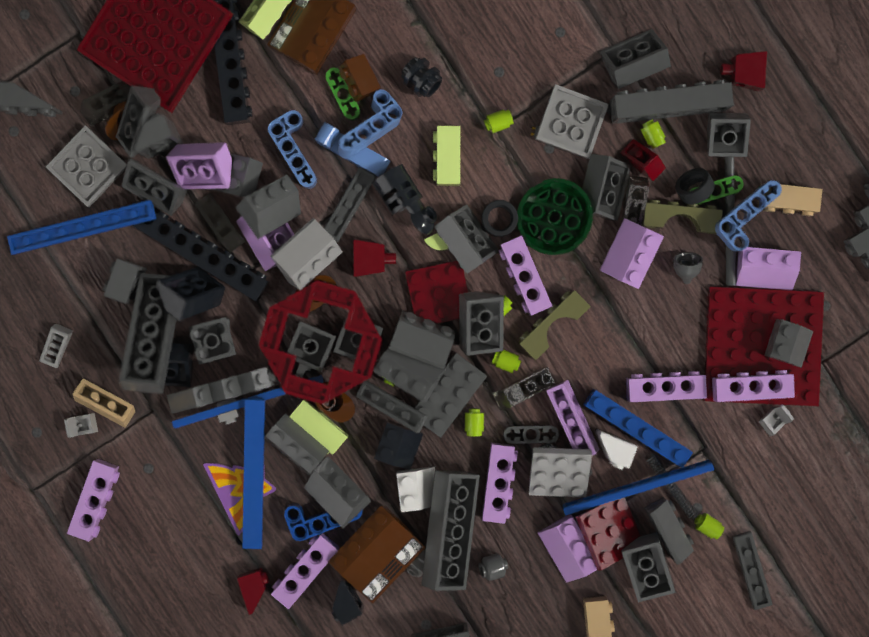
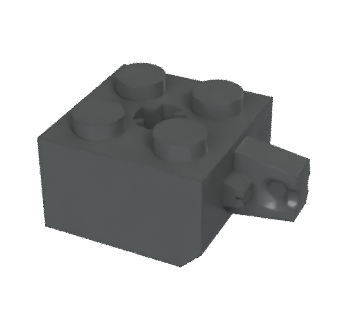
(316, 358)

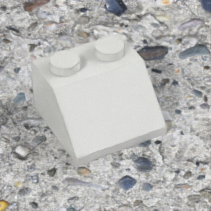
(616, 449)
(415, 488)

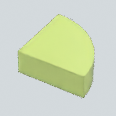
(436, 242)

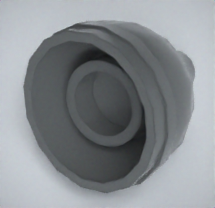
(687, 265)

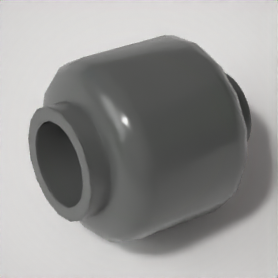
(493, 567)

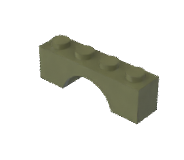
(703, 218)
(571, 306)

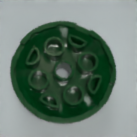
(540, 206)

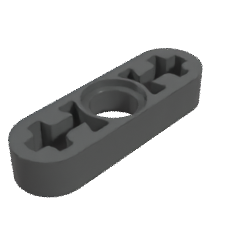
(545, 428)

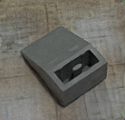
(17, 99)
(244, 176)

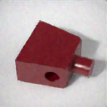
(747, 70)
(370, 258)

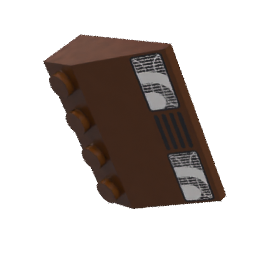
(311, 31)
(377, 554)

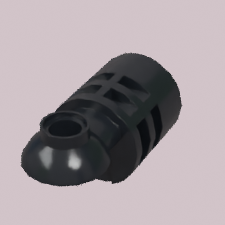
(406, 197)

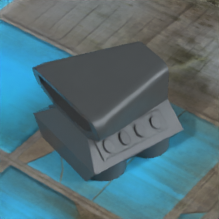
(212, 340)

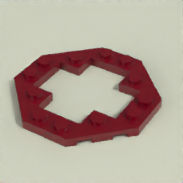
(340, 379)

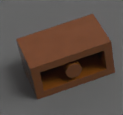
(359, 77)

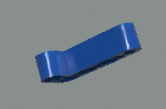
(307, 523)

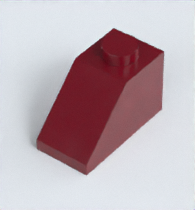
(643, 160)
(252, 587)

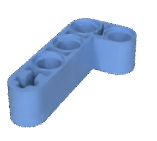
(367, 128)
(294, 153)
(366, 158)
(749, 212)

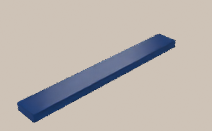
(81, 227)
(232, 406)
(253, 473)
(638, 487)

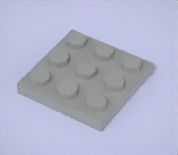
(571, 121)
(87, 166)
(560, 472)

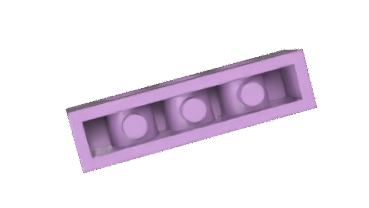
(518, 246)
(696, 389)
(783, 389)
(572, 417)
(490, 512)
(78, 526)
(288, 596)

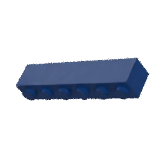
(637, 428)

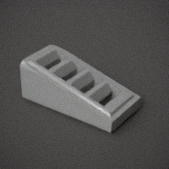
(60, 330)

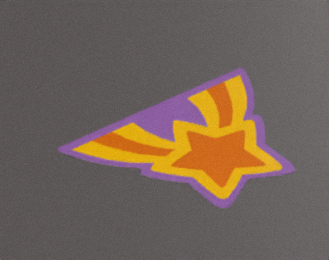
(229, 487)

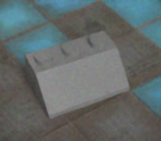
(306, 254)

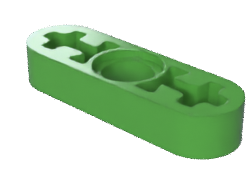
(344, 109)
(731, 190)

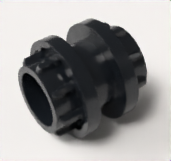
(418, 74)

